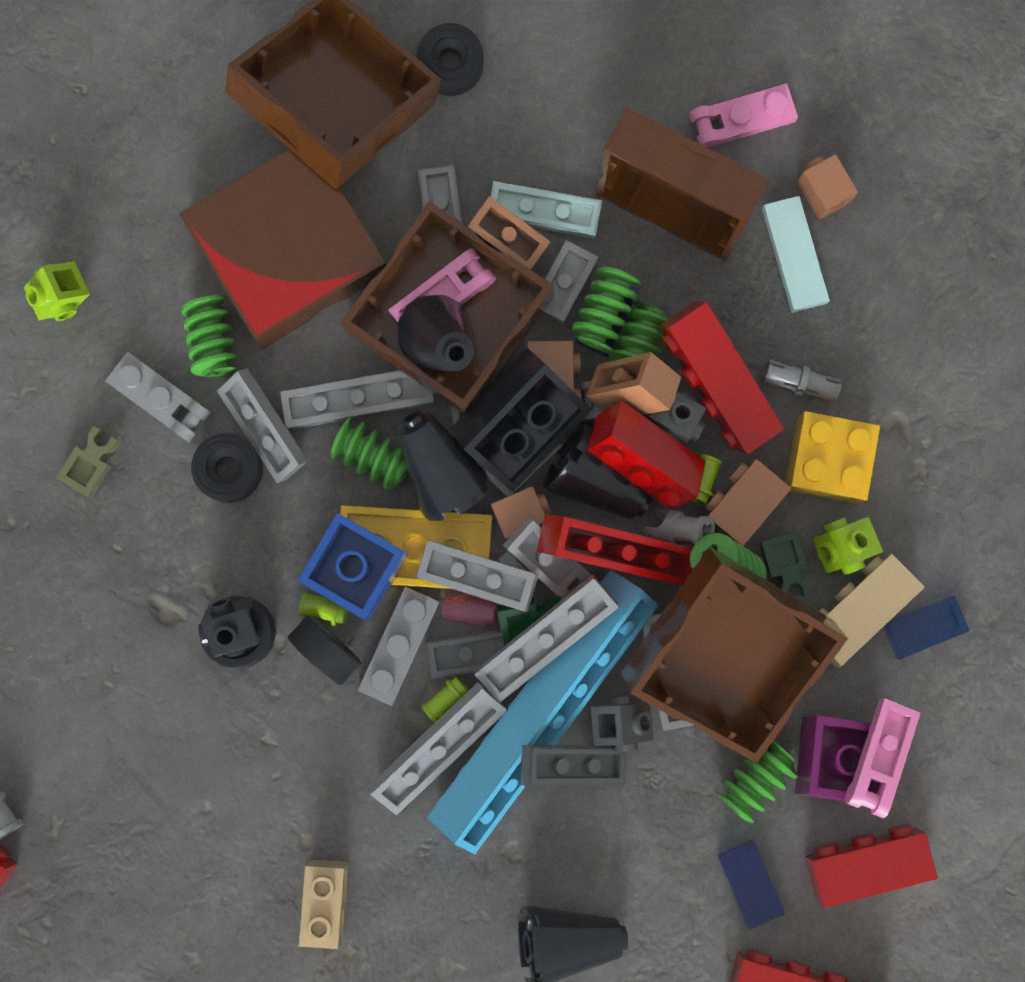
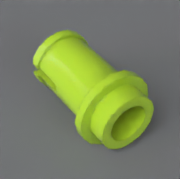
(709, 475)
(322, 608)
(445, 698)

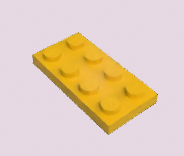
(411, 530)

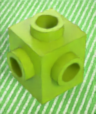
(56, 291)
(847, 545)

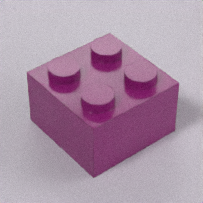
(830, 756)

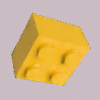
(832, 457)

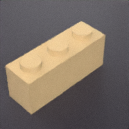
(871, 603)

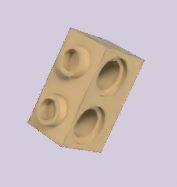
(323, 904)

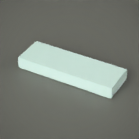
(550, 209)
(795, 254)

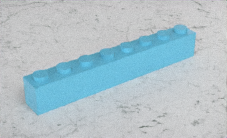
(538, 717)

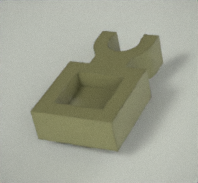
(85, 468)

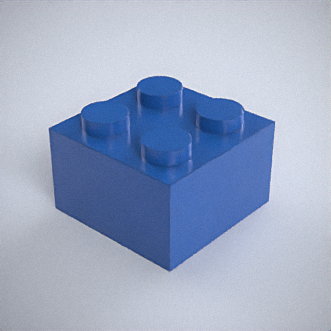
(353, 567)

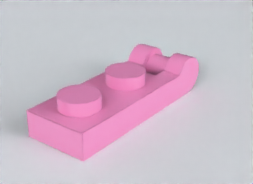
(744, 116)
(448, 283)
(883, 757)

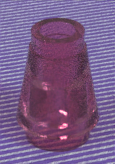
(470, 610)

